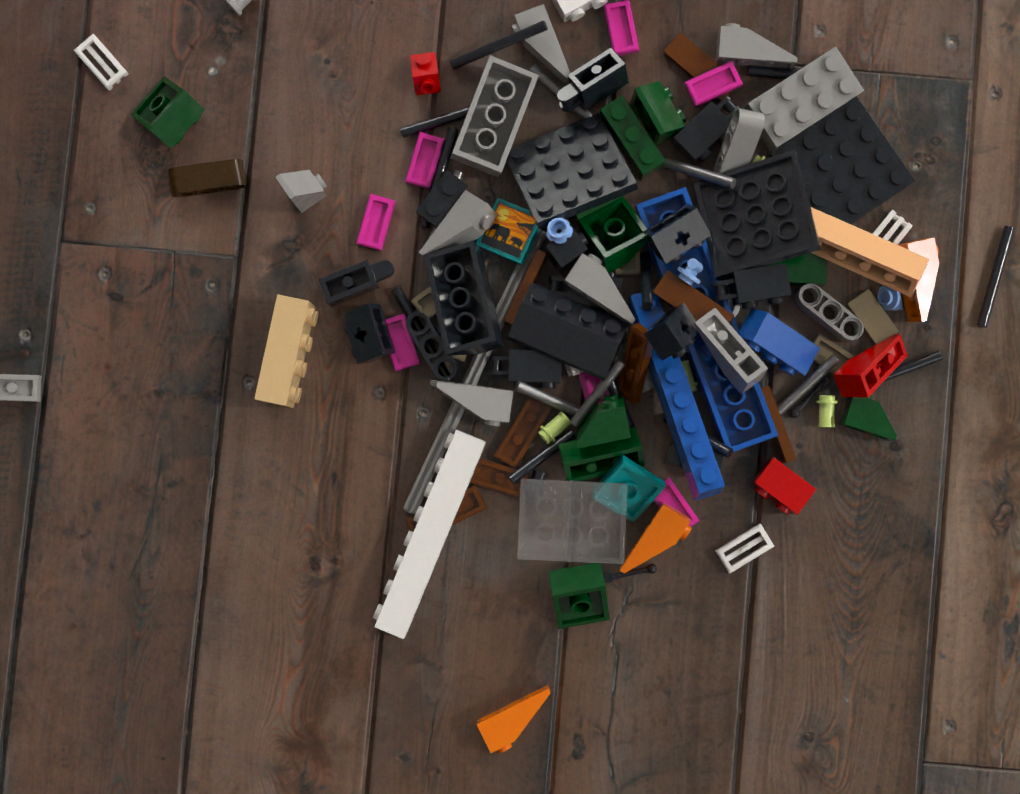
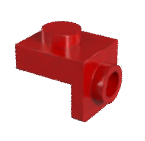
(425, 73)

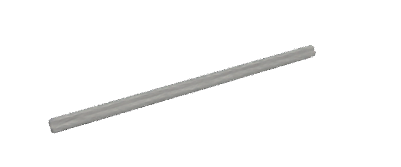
(471, 377)

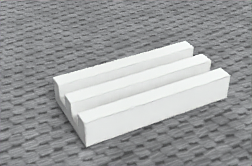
(115, 78)
(899, 221)
(725, 559)

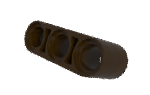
(207, 178)

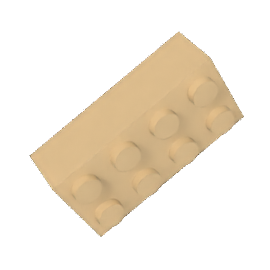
(286, 351)

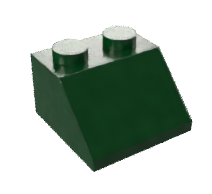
(657, 111)
(168, 112)
(613, 233)
(605, 423)
(579, 595)

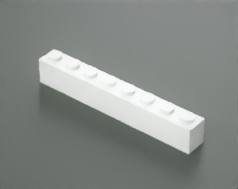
(430, 533)

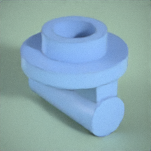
(693, 268)
(889, 299)

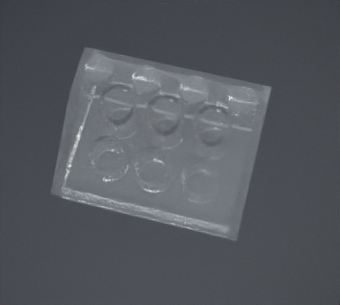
(572, 521)

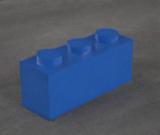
(778, 342)

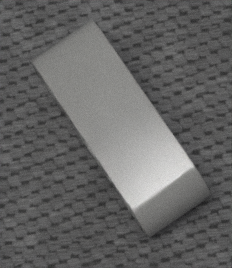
(739, 140)
(841, 314)

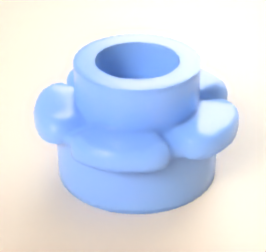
(556, 224)

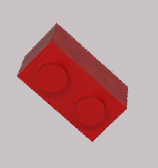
(783, 486)

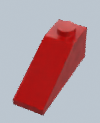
(869, 369)

